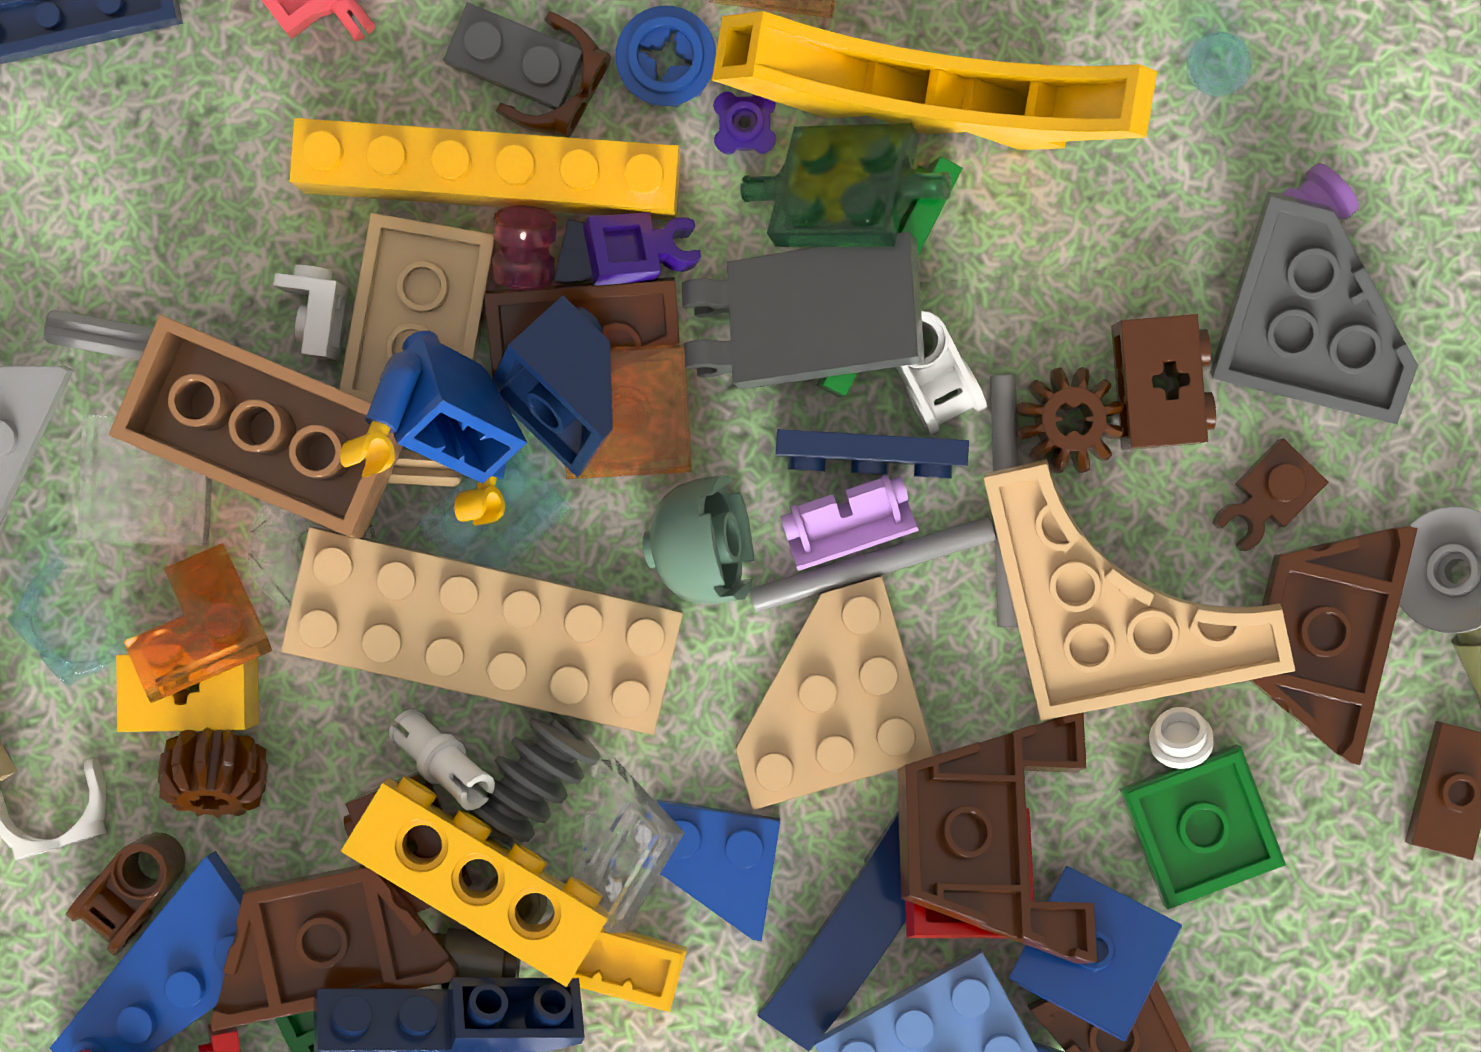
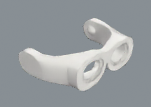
(89, 825)

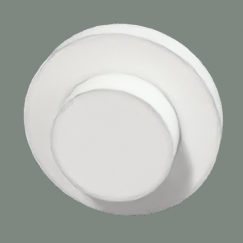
(1181, 738)

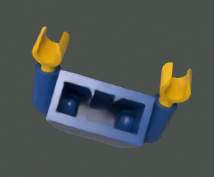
(445, 412)

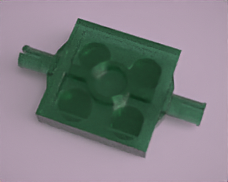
(845, 186)

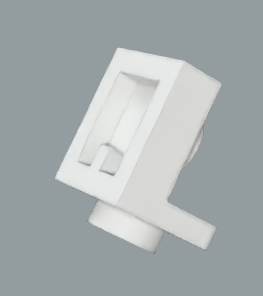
(322, 320)

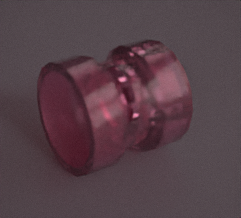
(524, 247)

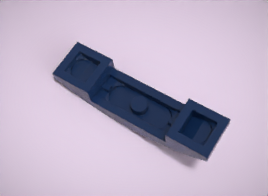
(843, 948)

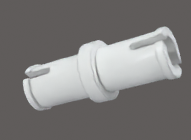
(441, 759)

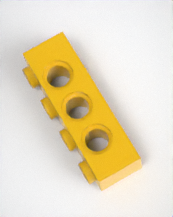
(550, 947)

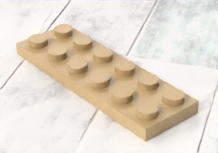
(481, 630)

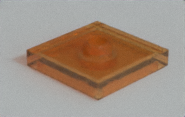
(647, 415)

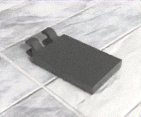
(811, 314)

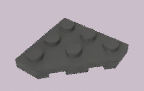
(1312, 318)

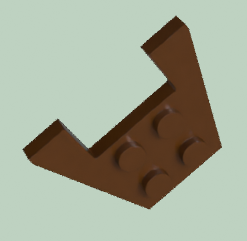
(970, 843)

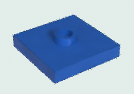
(1130, 955)

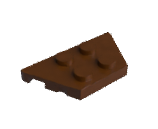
(1339, 627)
(324, 934)

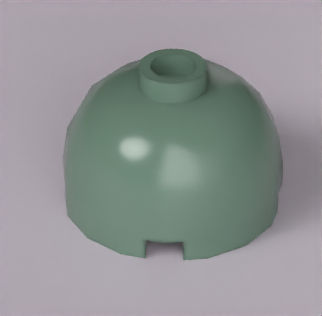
(700, 541)

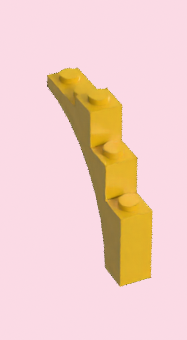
(935, 92)

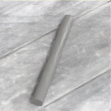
(1004, 456)
(872, 564)

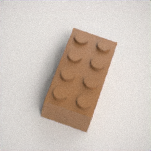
(251, 426)

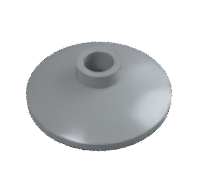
(1428, 591)

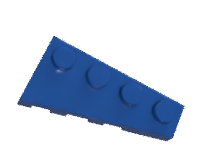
(168, 973)

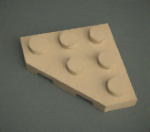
(836, 704)

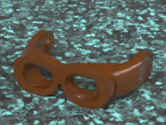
(566, 117)

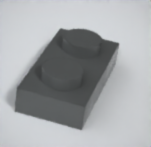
(513, 56)

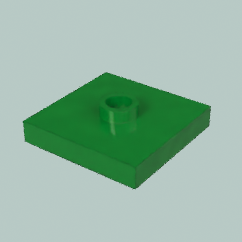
(1202, 827)

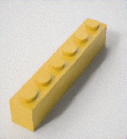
(484, 168)

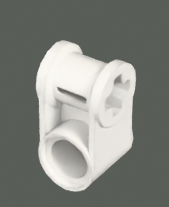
(939, 375)

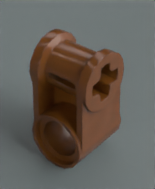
(123, 896)

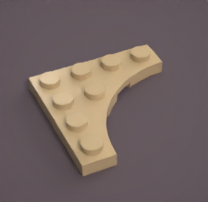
(1099, 633)

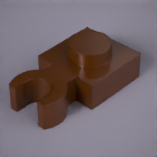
(1276, 489)

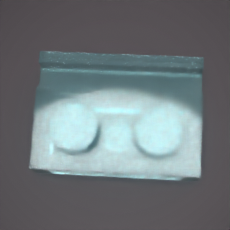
(530, 511)

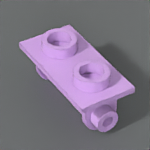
(829, 531)

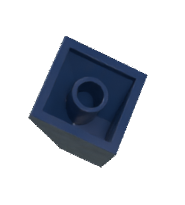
(561, 383)

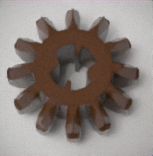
(1066, 398)
(212, 773)

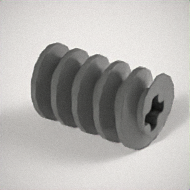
(535, 778)

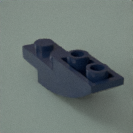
(466, 1017)

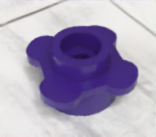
(732, 136)

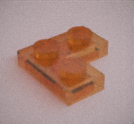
(210, 638)

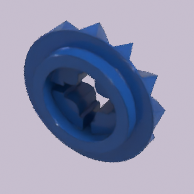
(651, 31)

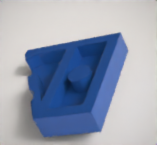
(724, 862)

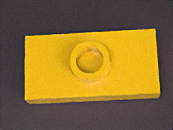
(633, 968)

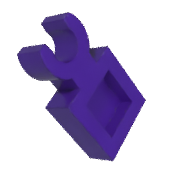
(630, 250)

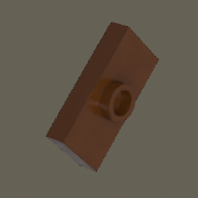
(1449, 794)

